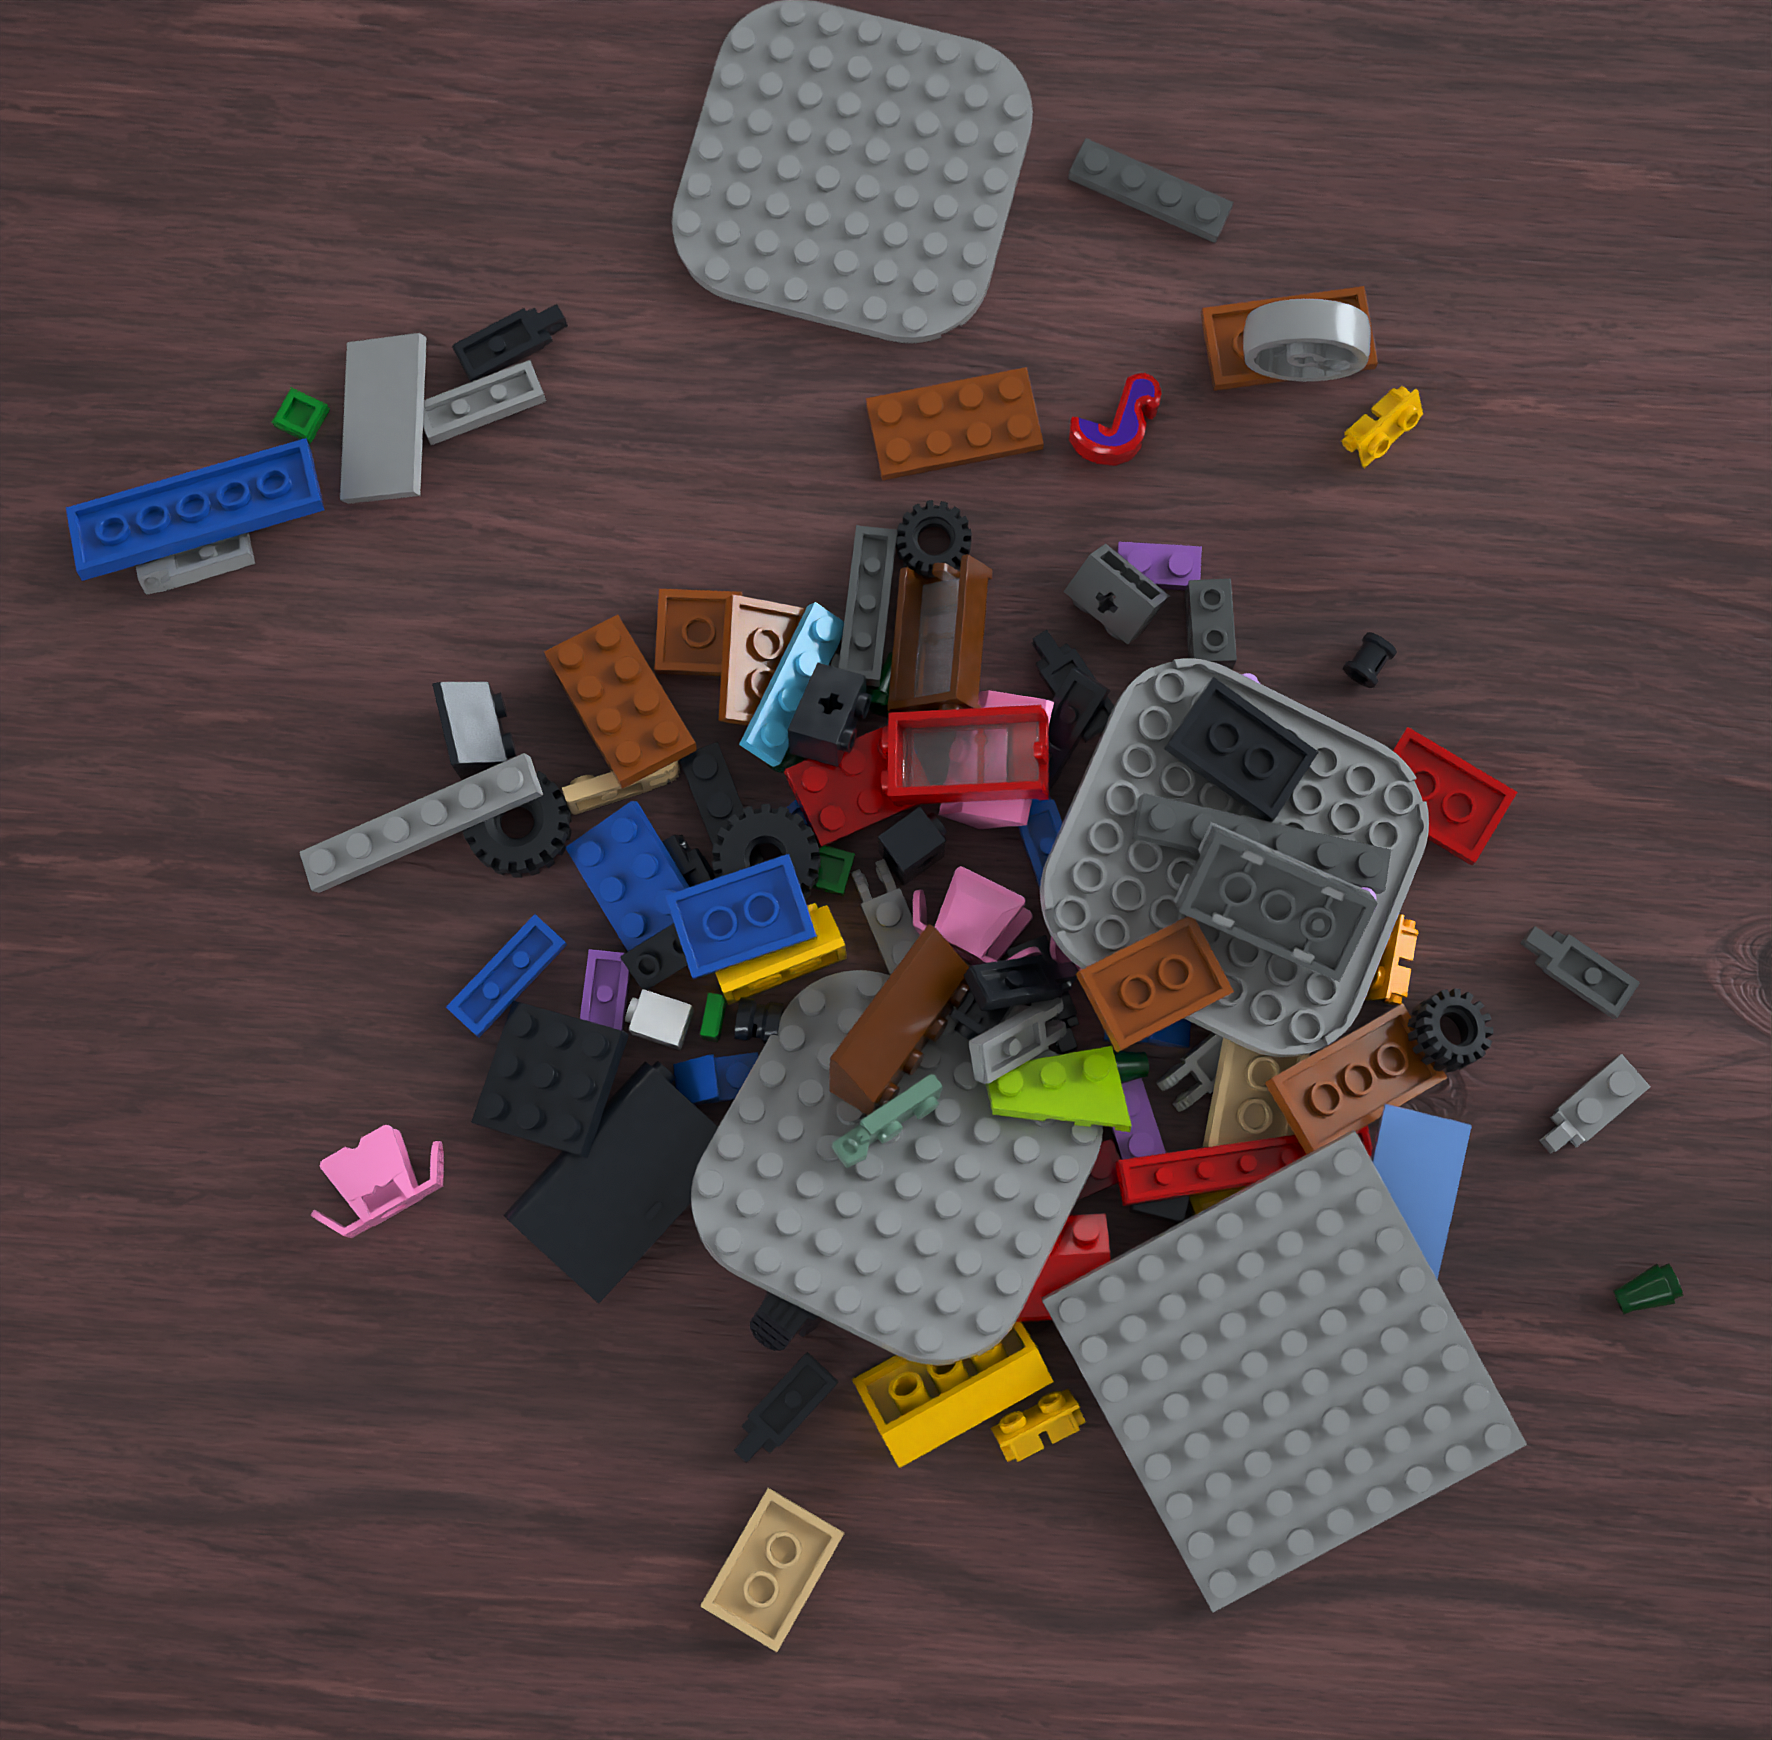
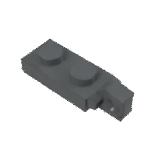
(1581, 970)

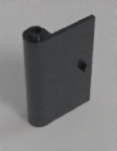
(596, 1209)

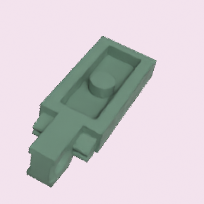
(887, 1120)

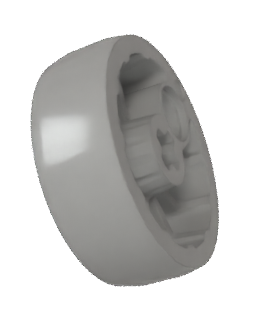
(1307, 340)

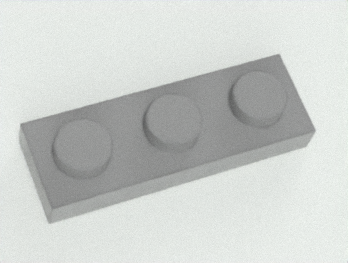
(481, 402)

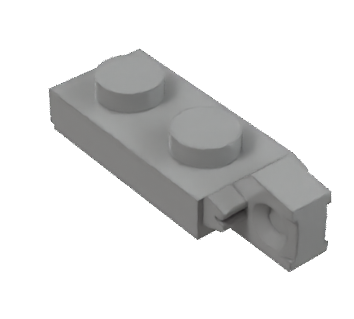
(196, 564)
(1595, 1104)

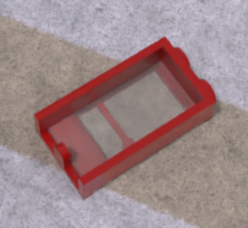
(966, 755)

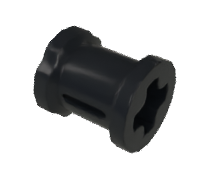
(1369, 660)

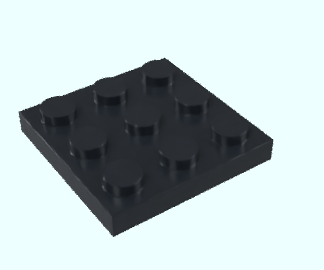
(550, 1078)

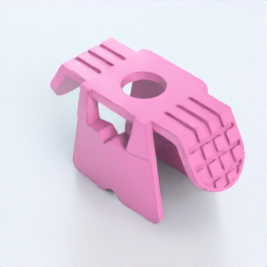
(977, 918)
(378, 1179)

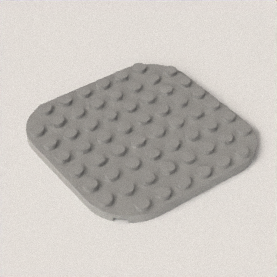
(852, 170)
(1115, 890)
(925, 1236)

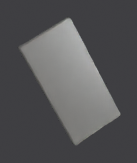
(383, 418)

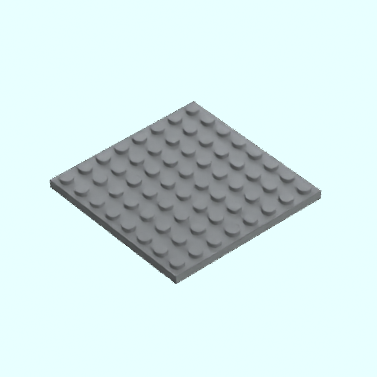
(1283, 1371)

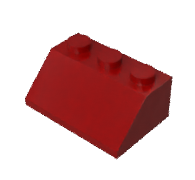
(1078, 1250)

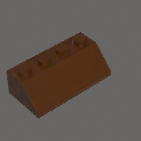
(899, 1024)

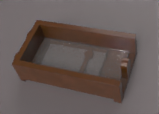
(939, 638)

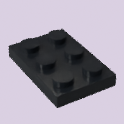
(1241, 750)

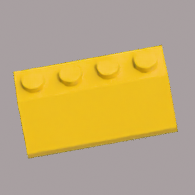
(930, 1404)

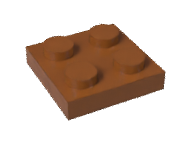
(690, 631)

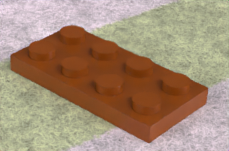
(1225, 331)
(954, 423)
(620, 701)
(1352, 1080)

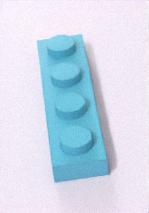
(812, 642)

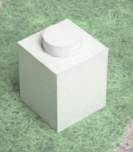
(659, 1019)

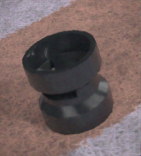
(757, 1019)

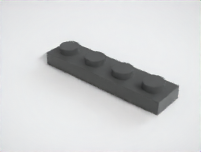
(1150, 190)
(868, 602)

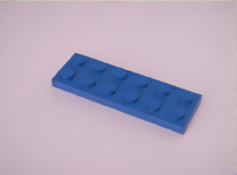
(194, 509)

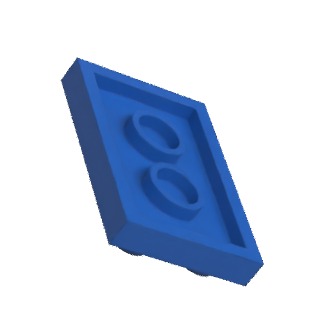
(628, 873)
(741, 916)

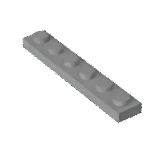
(421, 823)

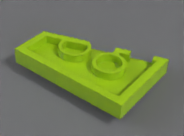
(1064, 1087)

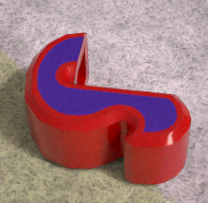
(1125, 438)

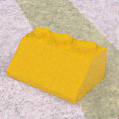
(788, 963)

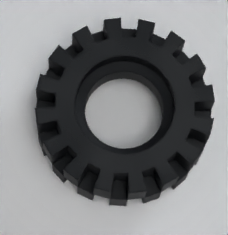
(927, 517)
(1464, 1015)

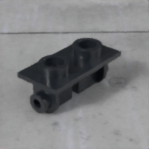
(655, 958)

